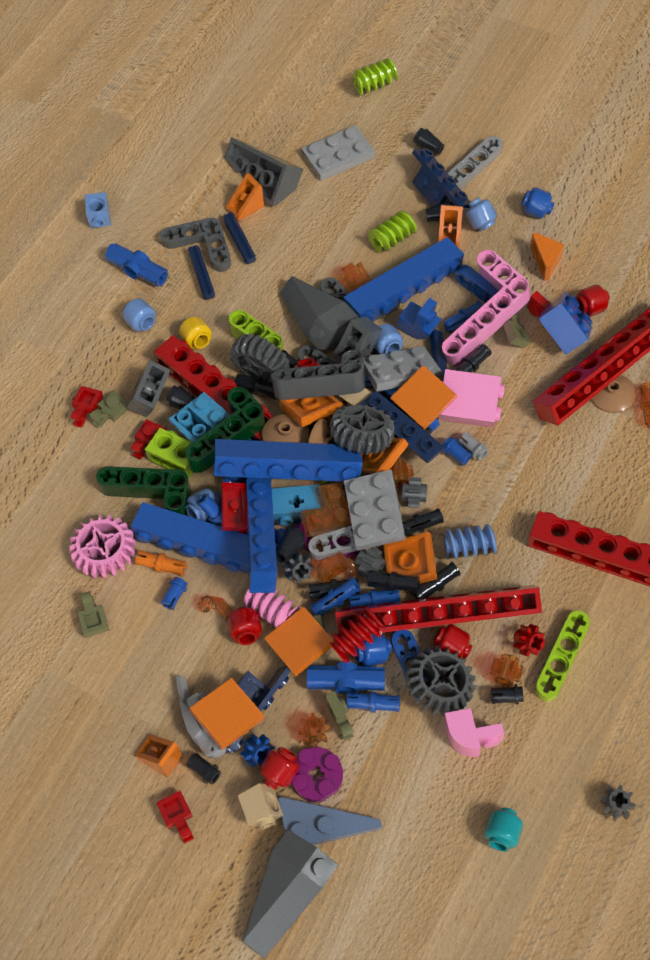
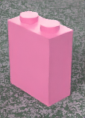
(475, 398)

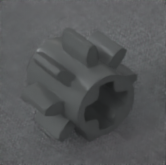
(414, 492)
(369, 560)
(298, 567)
(624, 800)

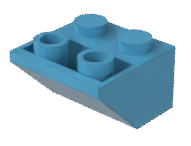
(198, 417)

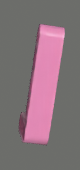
(490, 309)

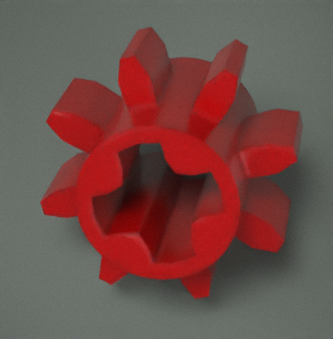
(529, 640)

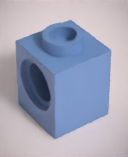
(97, 210)

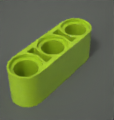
(253, 326)

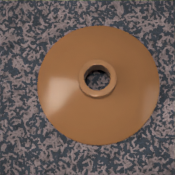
(616, 400)
(273, 431)
(320, 433)

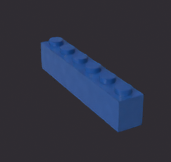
(405, 280)
(285, 460)
(261, 536)
(191, 537)

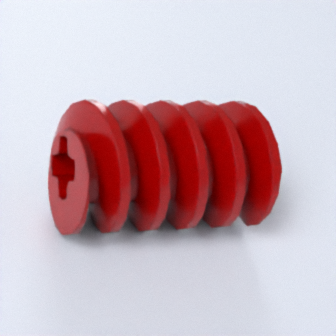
(356, 635)

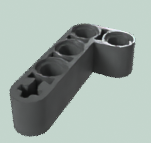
(322, 379)

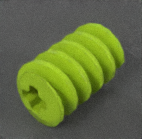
(374, 74)
(391, 231)

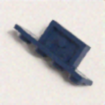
(435, 182)
(418, 439)
(259, 694)

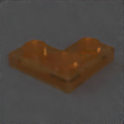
(333, 512)

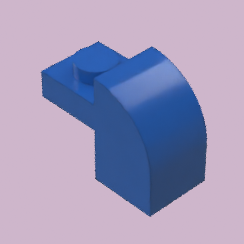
(419, 320)

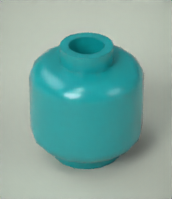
(503, 829)

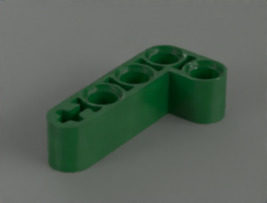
(201, 452)
(115, 480)

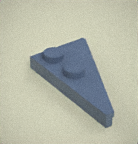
(323, 824)

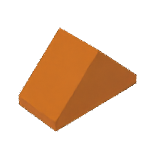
(246, 198)
(450, 223)
(546, 253)
(159, 754)

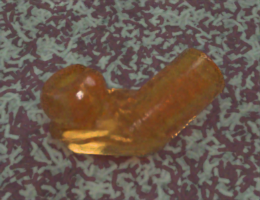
(217, 603)

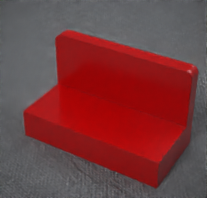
(234, 507)

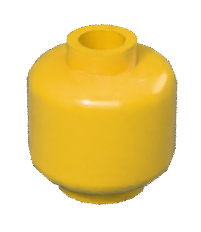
(195, 333)

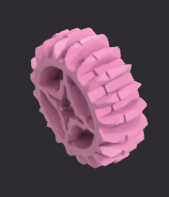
(118, 539)

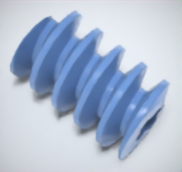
(469, 541)

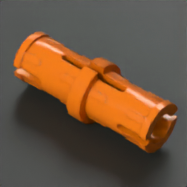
(161, 562)

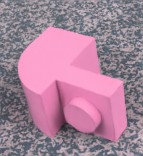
(466, 737)

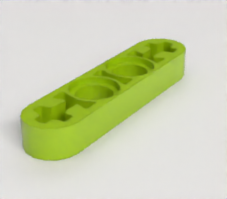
(560, 654)

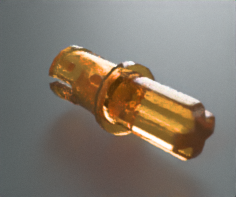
(645, 404)

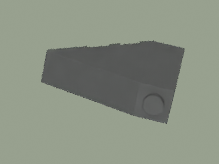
(274, 174)
(317, 313)
(290, 883)

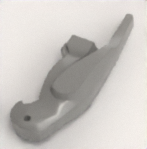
(193, 727)

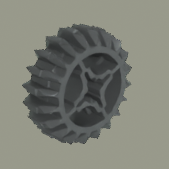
(257, 357)
(362, 428)
(430, 663)

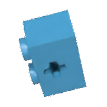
(286, 500)

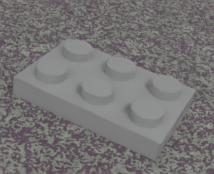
(338, 152)
(397, 367)
(374, 510)

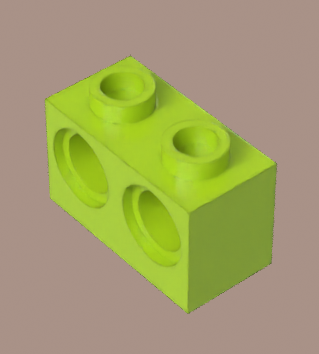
(169, 457)

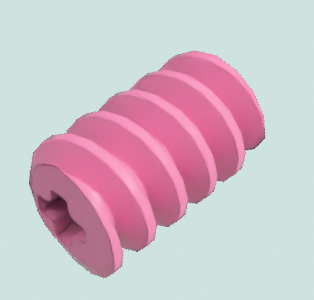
(270, 607)

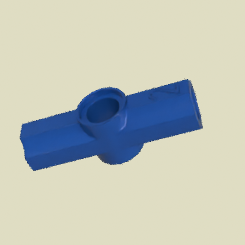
(136, 264)
(346, 678)

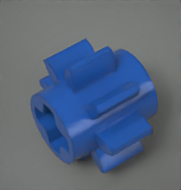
(256, 749)

